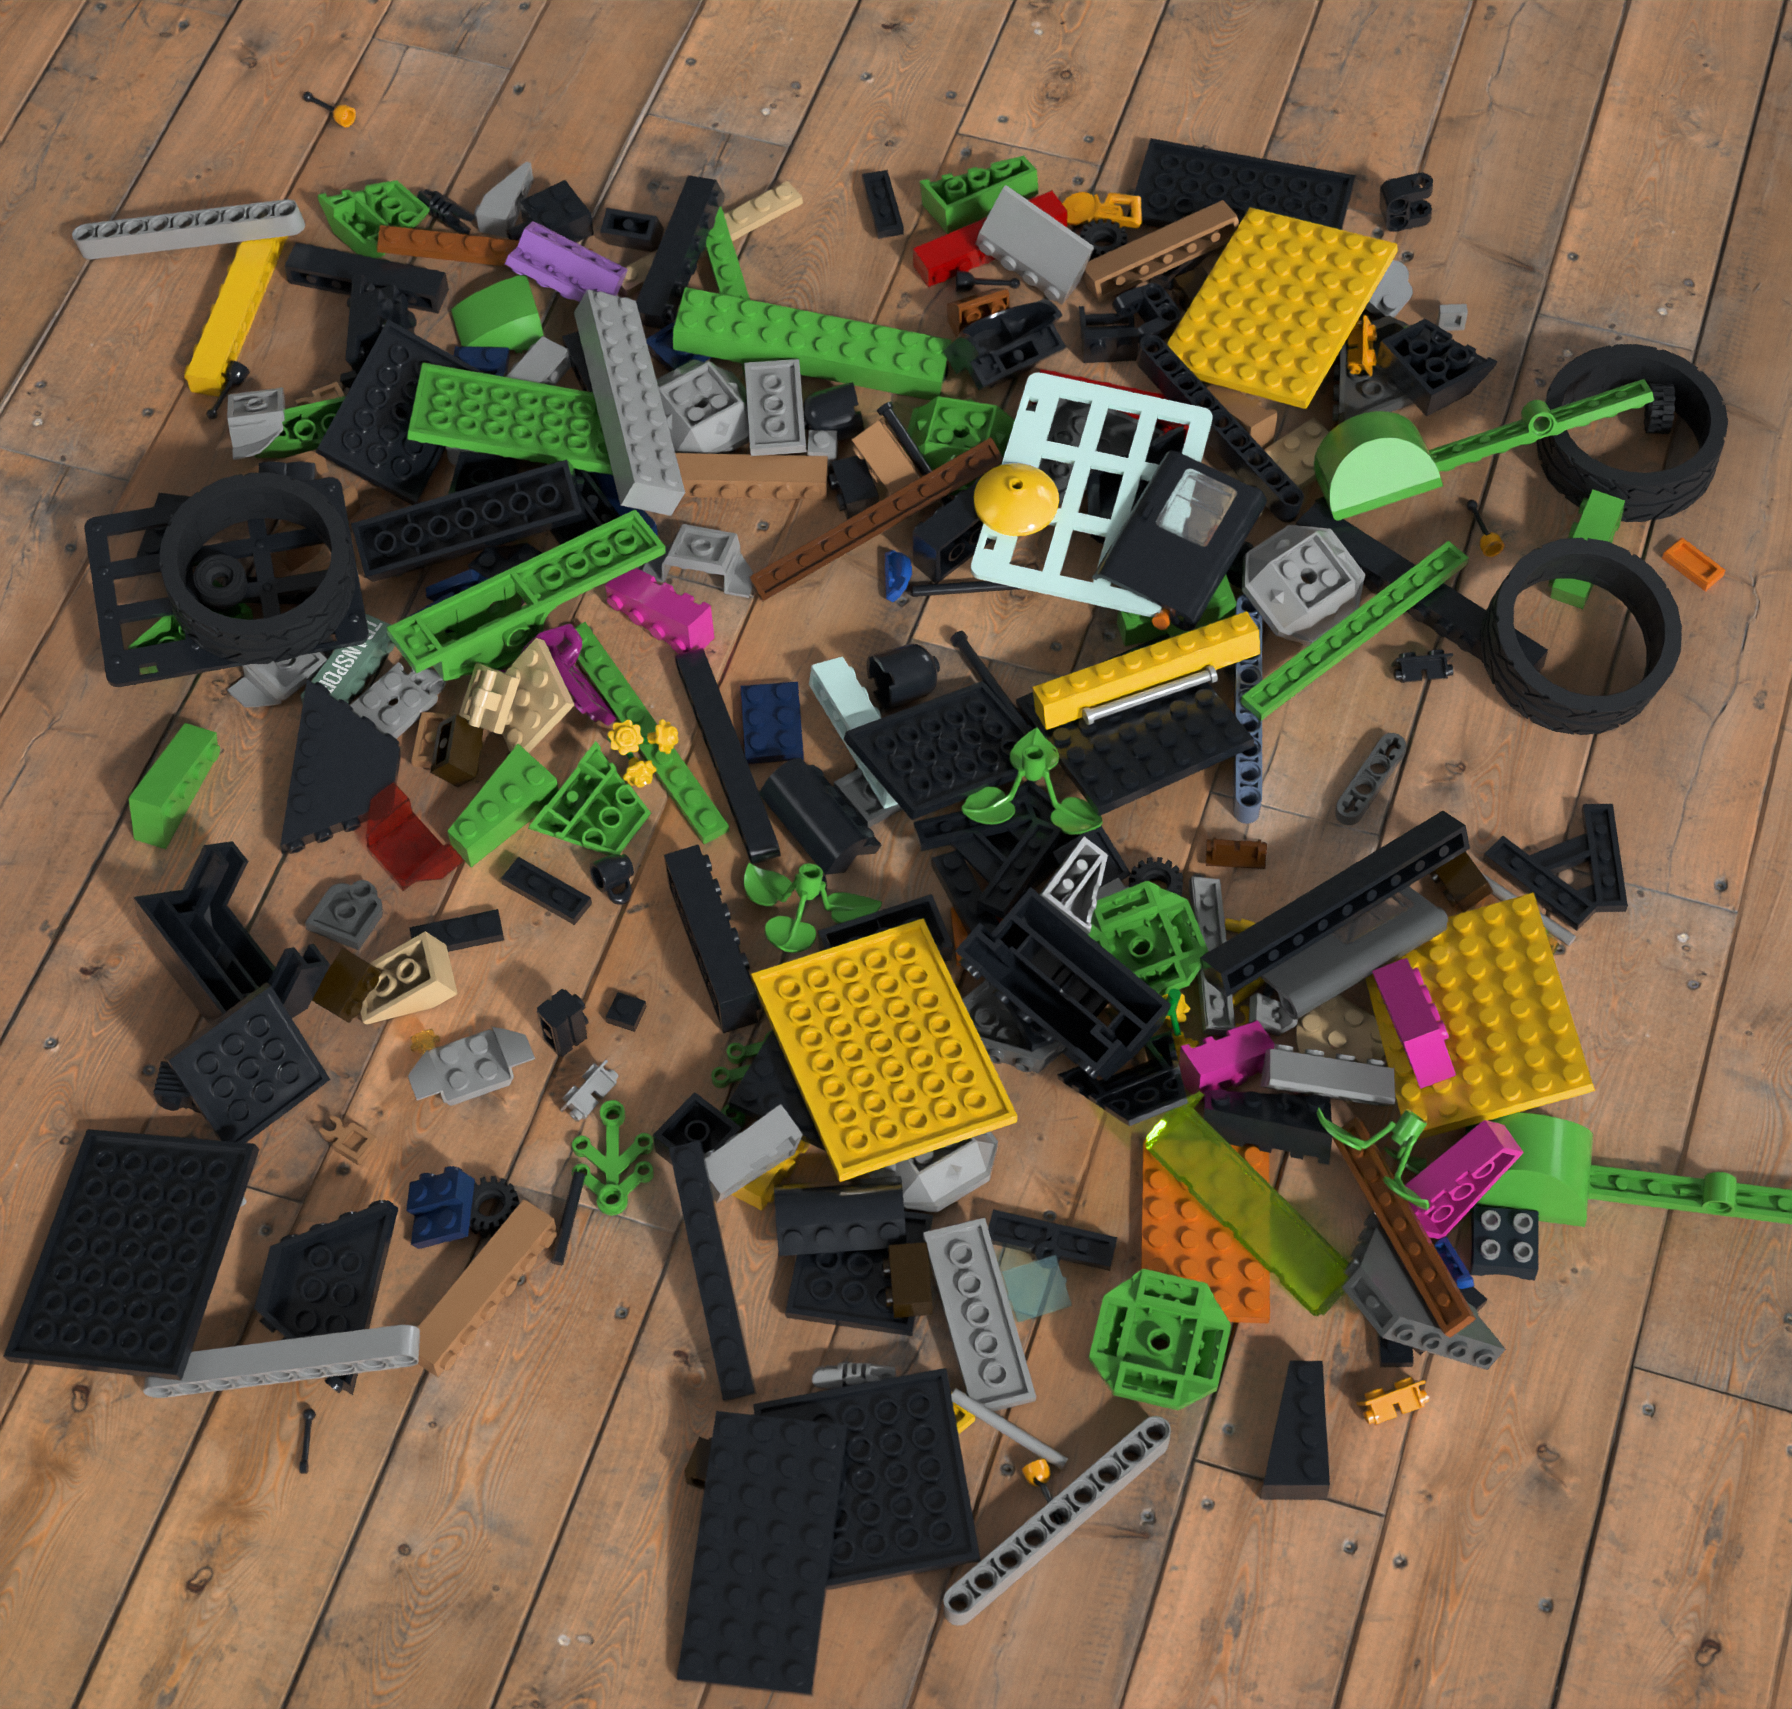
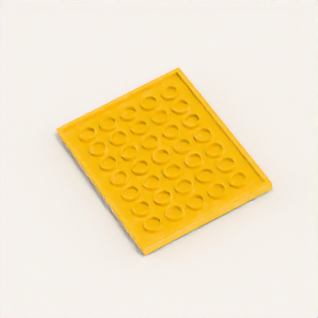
(1279, 306)
(1502, 1016)
(883, 1049)

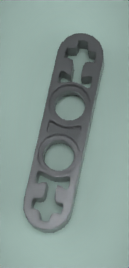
(1370, 778)

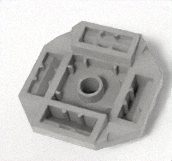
(704, 408)
(1284, 600)
(944, 1174)

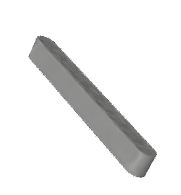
(189, 229)
(292, 1360)
(1053, 1534)

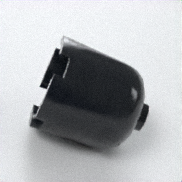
(834, 411)
(902, 674)

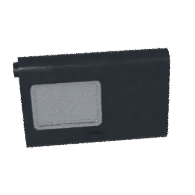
(1187, 539)

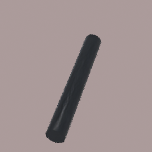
(568, 1218)

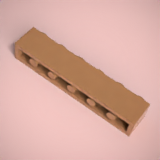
(1160, 251)
(754, 476)
(483, 1286)

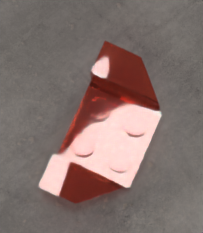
(404, 843)

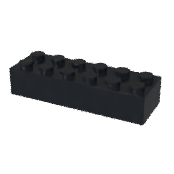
(712, 938)

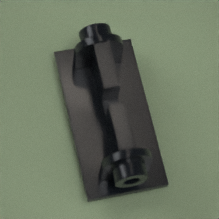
(1411, 665)

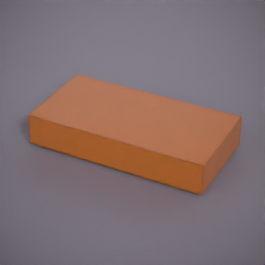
(1693, 564)

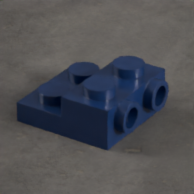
(440, 1207)

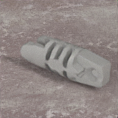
(850, 1374)

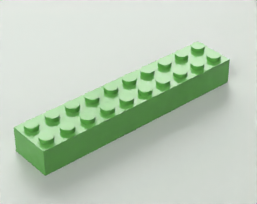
(824, 344)

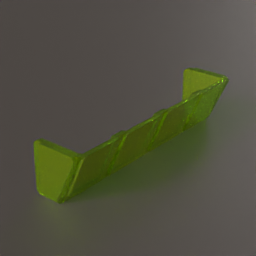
(1249, 1207)

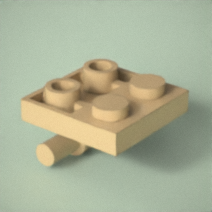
(489, 698)

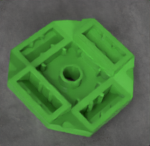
(954, 426)
(1151, 921)
(1168, 1309)

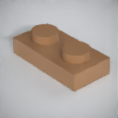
(426, 738)

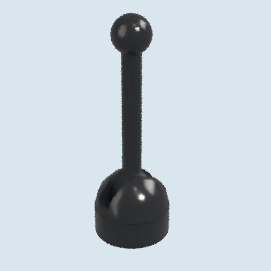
(965, 282)
(235, 374)

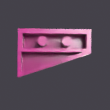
(1226, 1060)

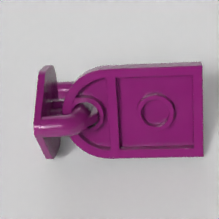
(565, 656)

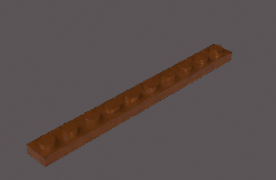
(876, 519)

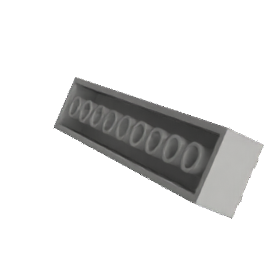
(629, 403)

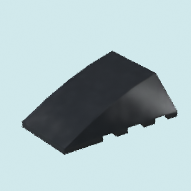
(1138, 1091)

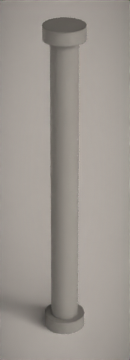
(1208, 674)

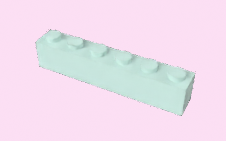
(847, 708)

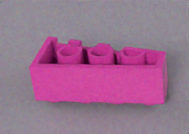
(662, 610)
(1415, 1021)
(1463, 1176)

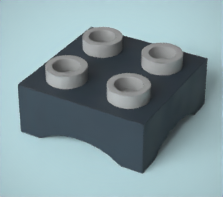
(1504, 1242)

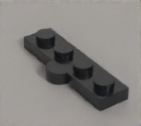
(1052, 1239)

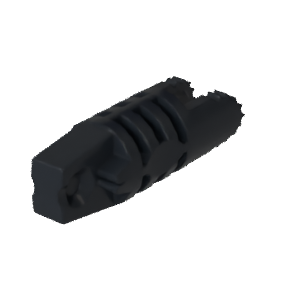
(446, 210)

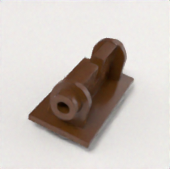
(1236, 853)

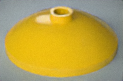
(1016, 510)

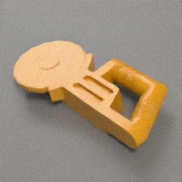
(1086, 207)

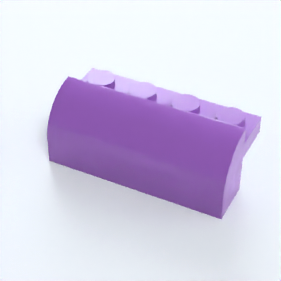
(564, 264)

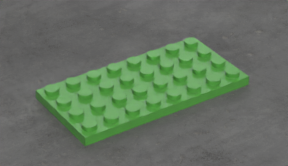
(508, 418)

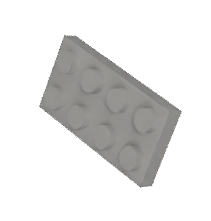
(775, 407)

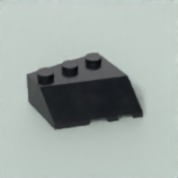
(1432, 365)

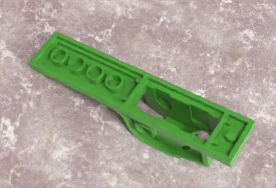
(543, 582)

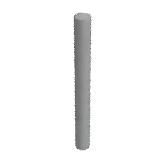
(1554, 928)
(1008, 1429)

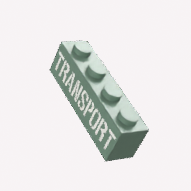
(352, 666)

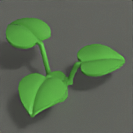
(1033, 758)
(792, 935)
(1405, 1134)

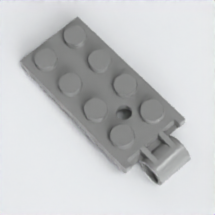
(414, 693)

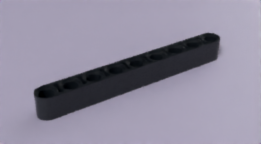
(1226, 433)
(727, 756)

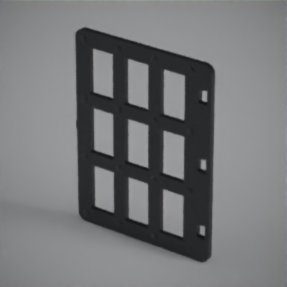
(185, 656)

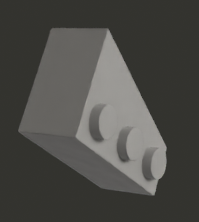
(1076, 883)
(752, 1153)

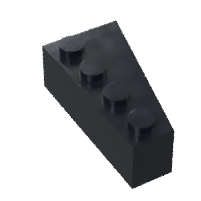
(1271, 1121)
(1299, 1445)

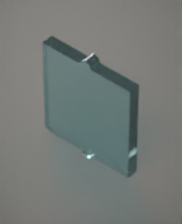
(1036, 1288)

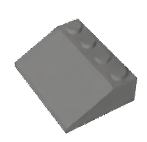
(1034, 245)

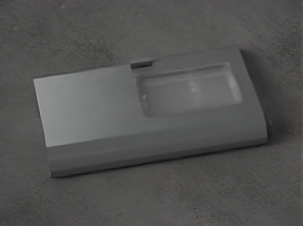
(1355, 951)

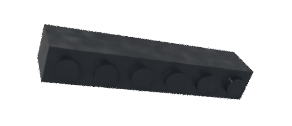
(679, 251)
(334, 270)

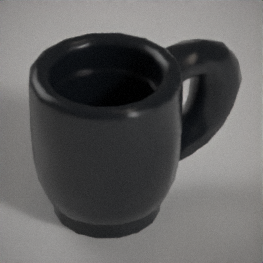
(611, 873)

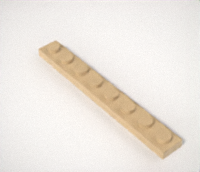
(739, 222)

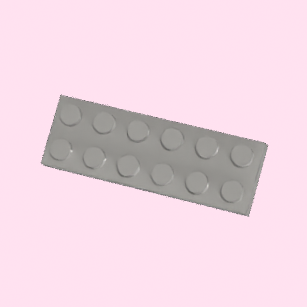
(979, 1315)

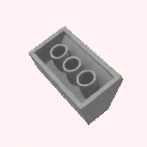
(1328, 1077)

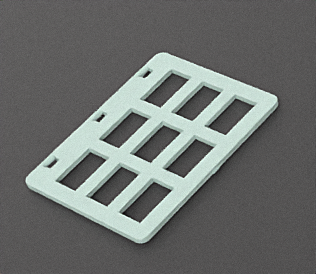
(1030, 444)

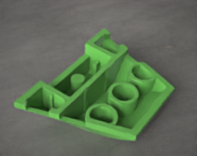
(358, 215)
(499, 316)
(594, 807)

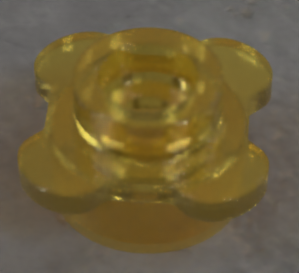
(423, 1041)

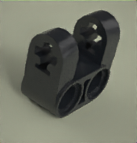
(1402, 200)
(1153, 306)

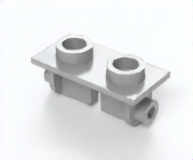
(580, 1099)

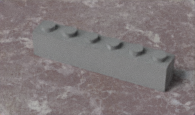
(544, 364)

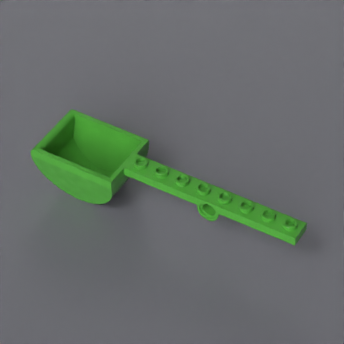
(1385, 460)
(1559, 1179)

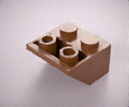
(972, 308)

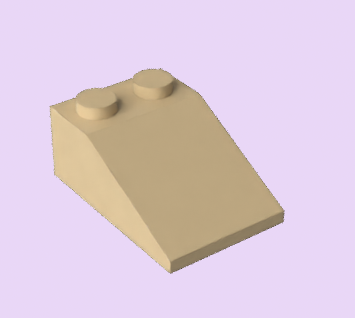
(411, 980)

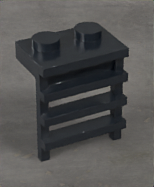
(1108, 342)

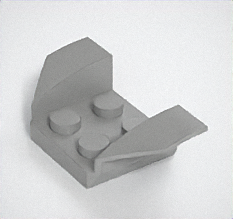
(255, 420)
(707, 552)
(277, 681)
(470, 1066)

